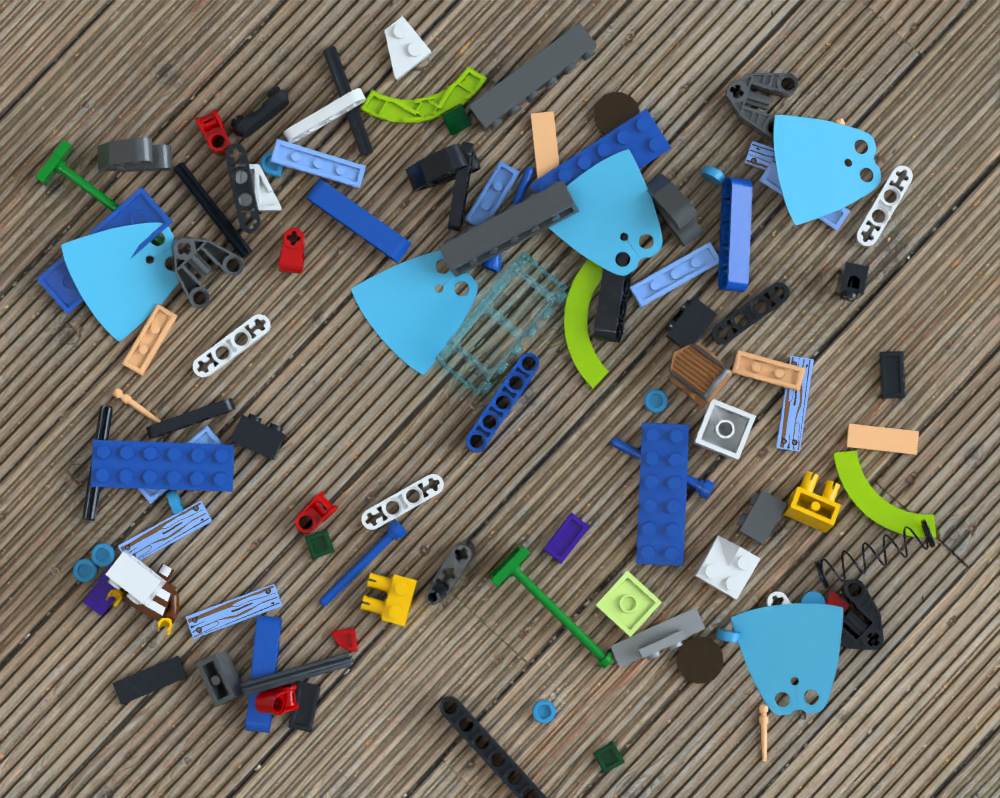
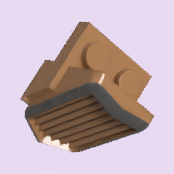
(698, 372)

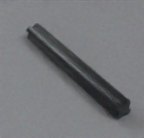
(343, 87)
(212, 210)
(93, 493)
(296, 674)

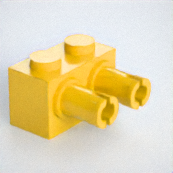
(811, 508)
(399, 600)

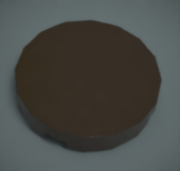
(614, 111)
(699, 660)

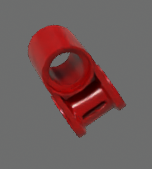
(213, 129)
(292, 256)
(316, 513)
(277, 700)

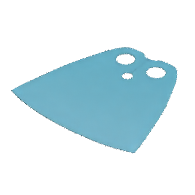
(813, 169)
(611, 202)
(113, 284)
(410, 312)
(791, 643)

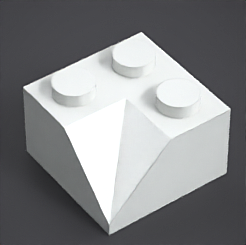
(724, 429)
(727, 567)
(135, 578)

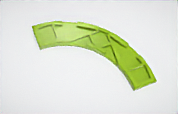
(424, 108)
(576, 324)
(874, 505)

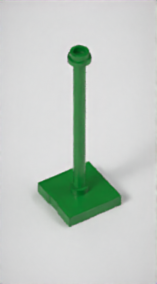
(57, 164)
(511, 567)

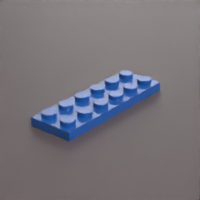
(637, 134)
(135, 210)
(162, 465)
(662, 494)

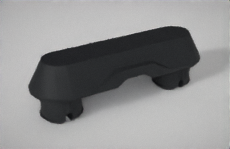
(248, 125)

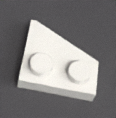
(404, 47)
(264, 194)

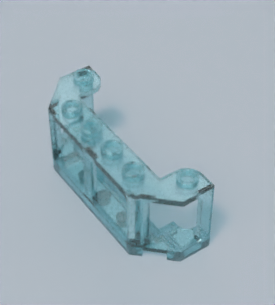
(485, 307)

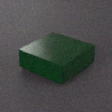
(456, 119)
(319, 544)
(608, 757)

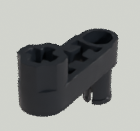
(458, 563)

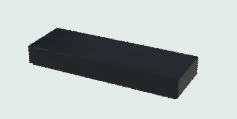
(150, 680)

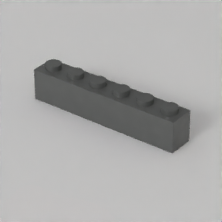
(532, 77)
(508, 228)

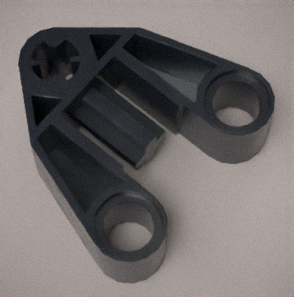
(439, 168)
(866, 607)

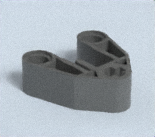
(764, 82)
(134, 156)
(674, 209)
(215, 252)

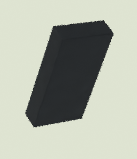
(892, 374)
(307, 698)

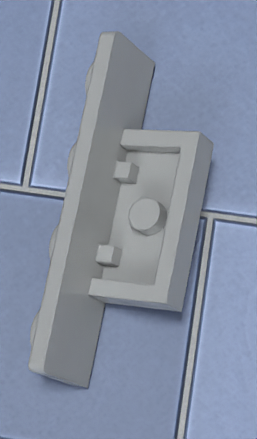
(663, 635)

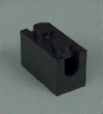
(851, 281)
(691, 324)
(259, 437)

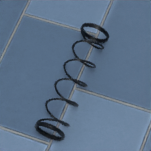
(928, 536)

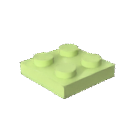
(628, 604)

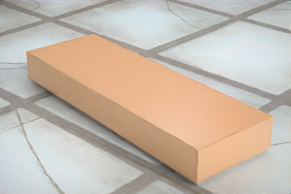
(544, 142)
(150, 339)
(768, 370)
(882, 439)

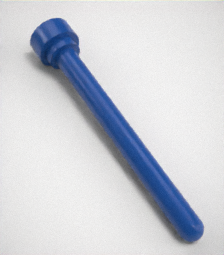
(494, 264)
(702, 487)
(394, 531)

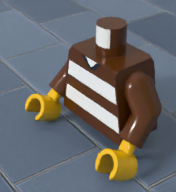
(164, 605)

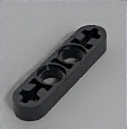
(244, 188)
(461, 189)
(748, 311)
(190, 418)

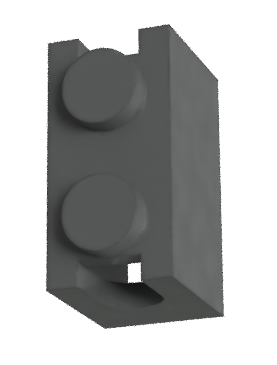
(761, 517)
(220, 678)

